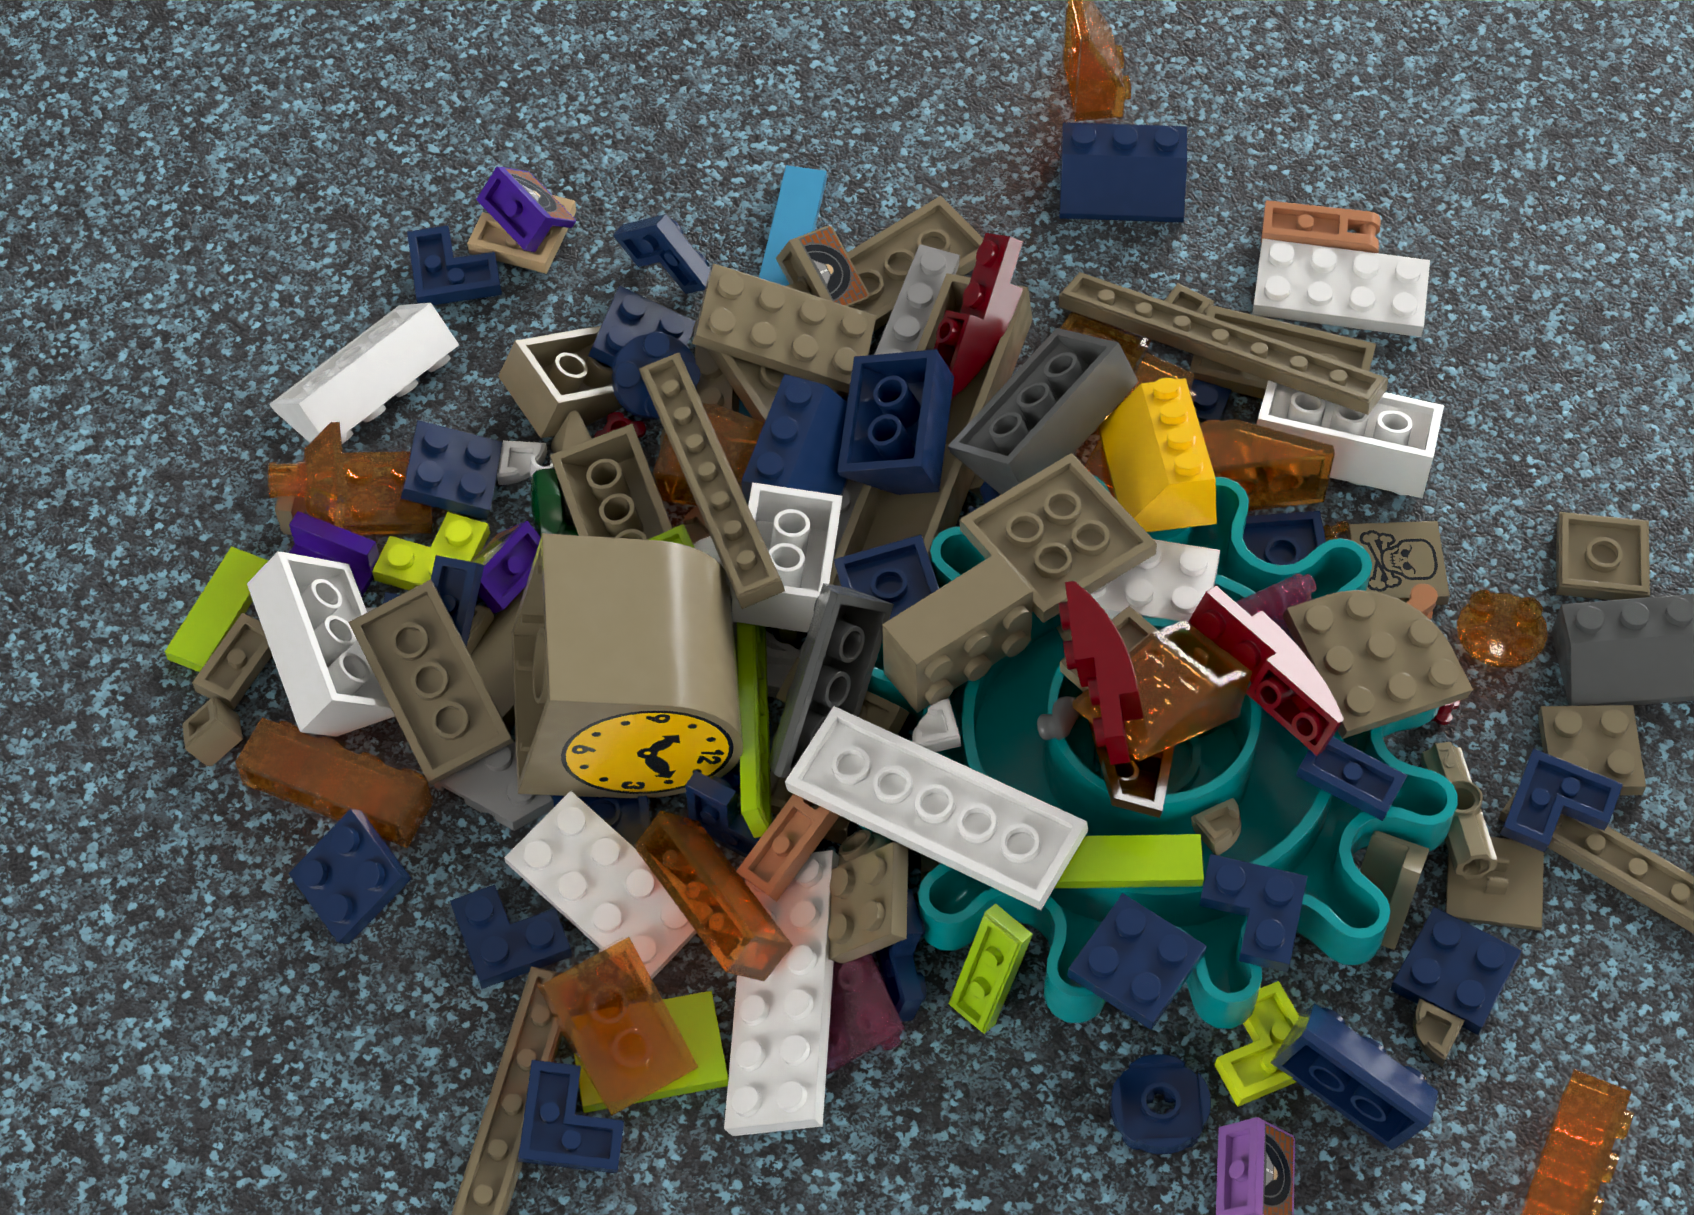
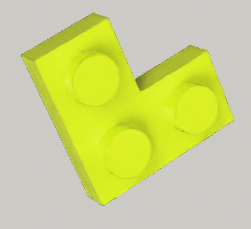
(411, 564)
(1248, 1069)

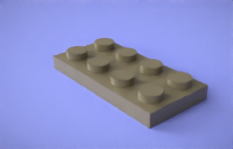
(889, 254)
(782, 328)
(1334, 346)
(431, 682)

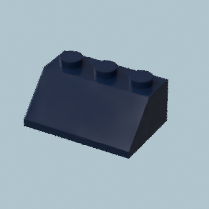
(1123, 172)
(897, 421)
(800, 440)
(1356, 1077)

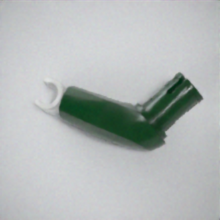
(547, 501)

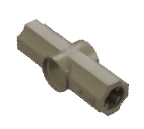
(1468, 834)

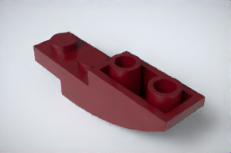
(988, 306)
(1102, 667)
(1281, 676)

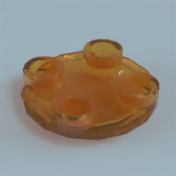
(1502, 628)

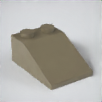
(557, 376)

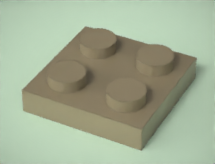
(1596, 739)
(868, 903)

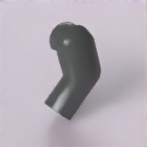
(1061, 720)

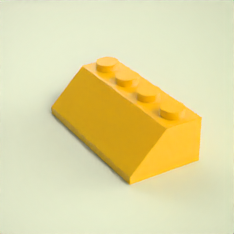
(1160, 458)

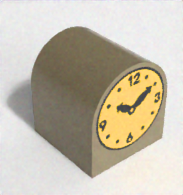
(623, 669)

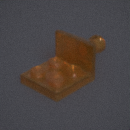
(352, 488)

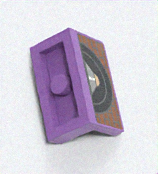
(1255, 1169)

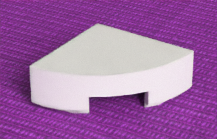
(516, 460)
(937, 728)

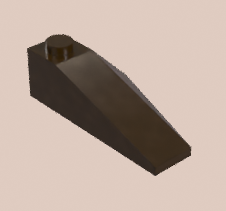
(1137, 784)

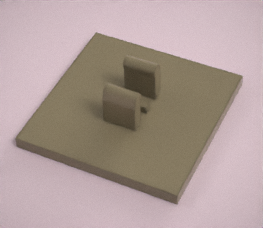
(1503, 896)

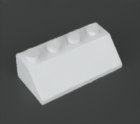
(368, 372)
(1378, 450)
(305, 619)

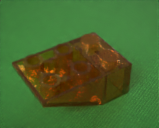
(1182, 686)

